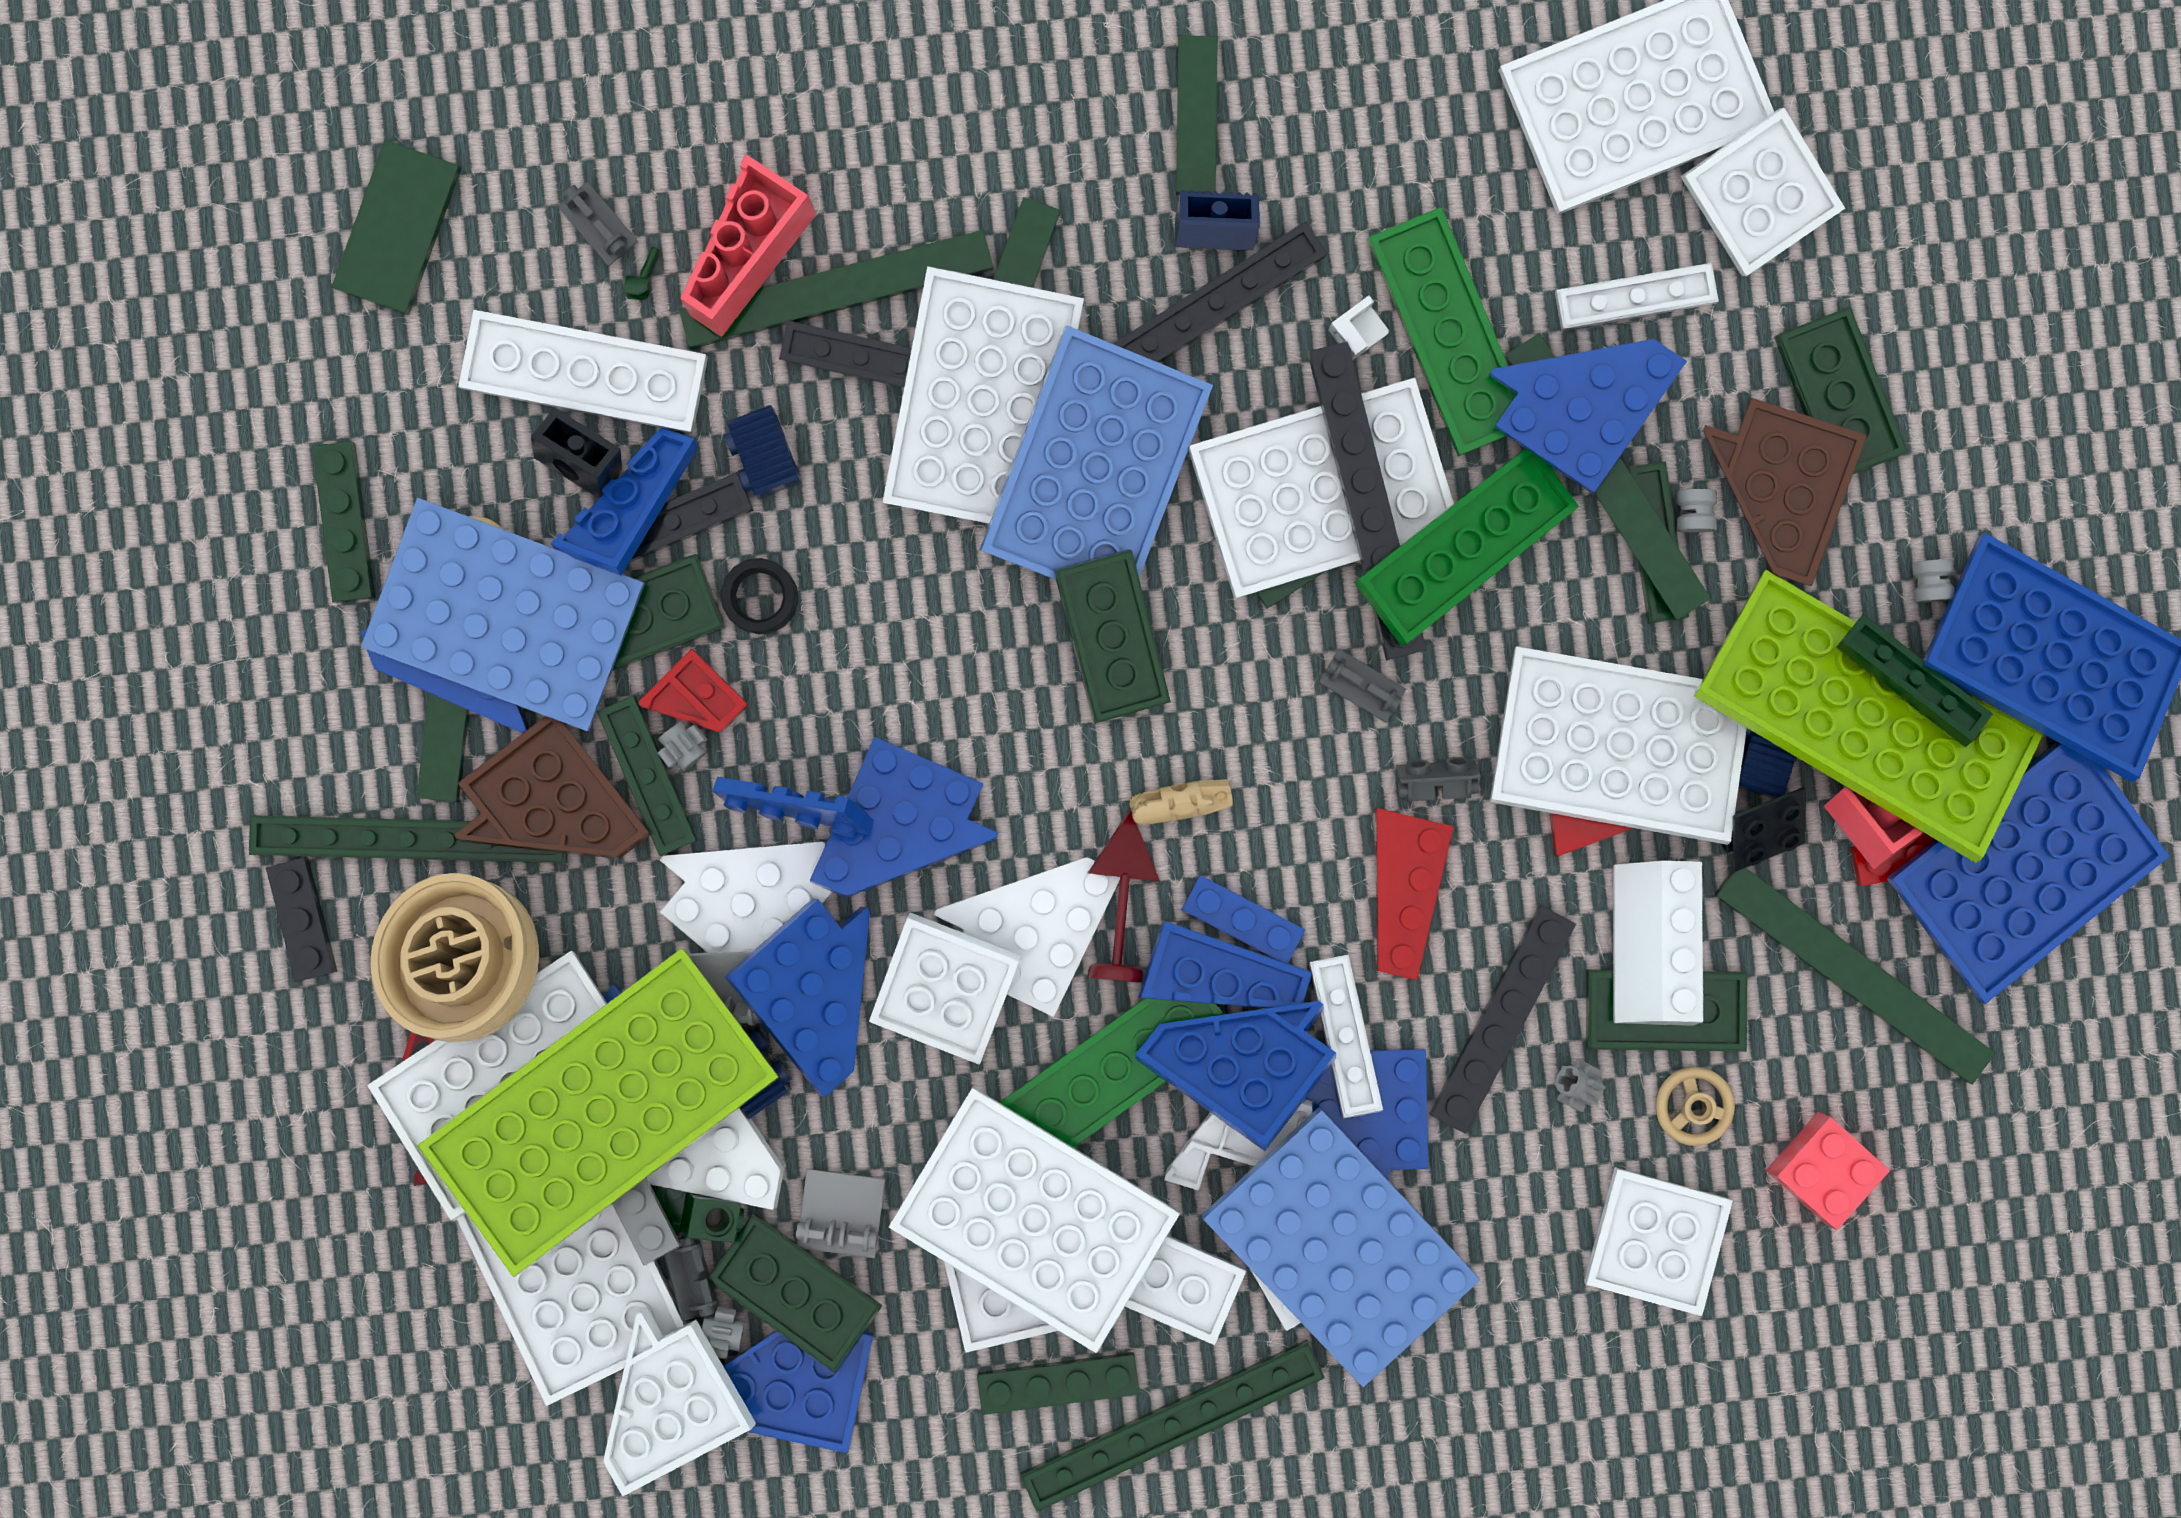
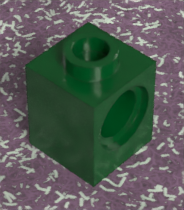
(694, 1218)

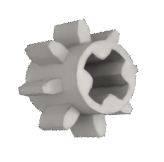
(682, 746)
(1579, 1085)
(723, 1331)

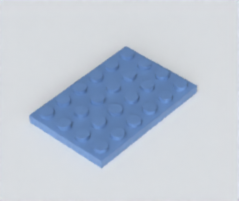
(1095, 457)
(502, 614)
(1340, 1247)

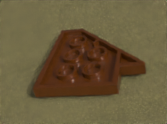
(1788, 482)
(549, 798)

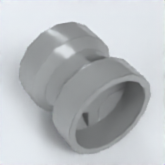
(1696, 510)
(1933, 580)

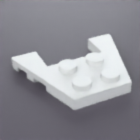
(1220, 1139)

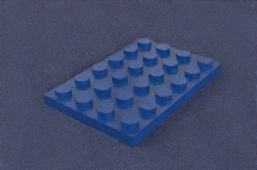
(2057, 657)
(2050, 869)

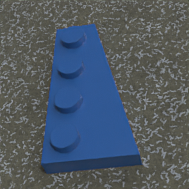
(629, 505)
(814, 809)

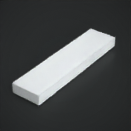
(1636, 296)
(1346, 1036)

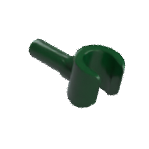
(639, 287)

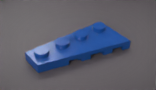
(1212, 971)

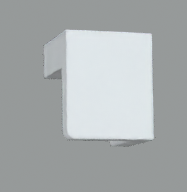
(1359, 327)

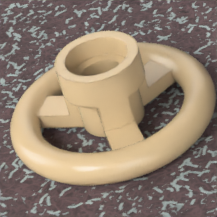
(1709, 1108)

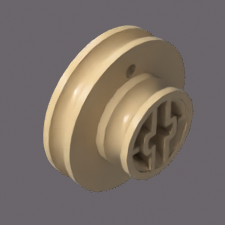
(454, 958)

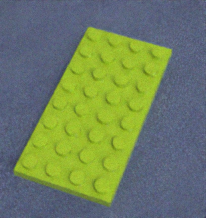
(1818, 704)
(598, 1112)

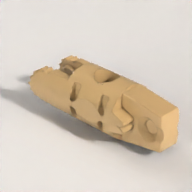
(1181, 801)

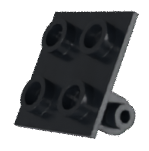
(1768, 829)

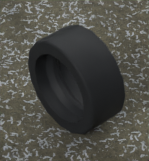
(735, 578)

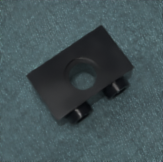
(576, 452)

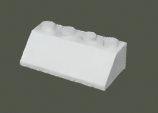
(1657, 943)

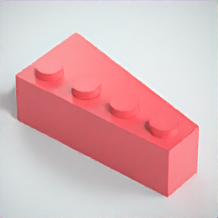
(745, 245)

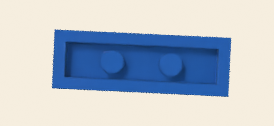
(1243, 919)

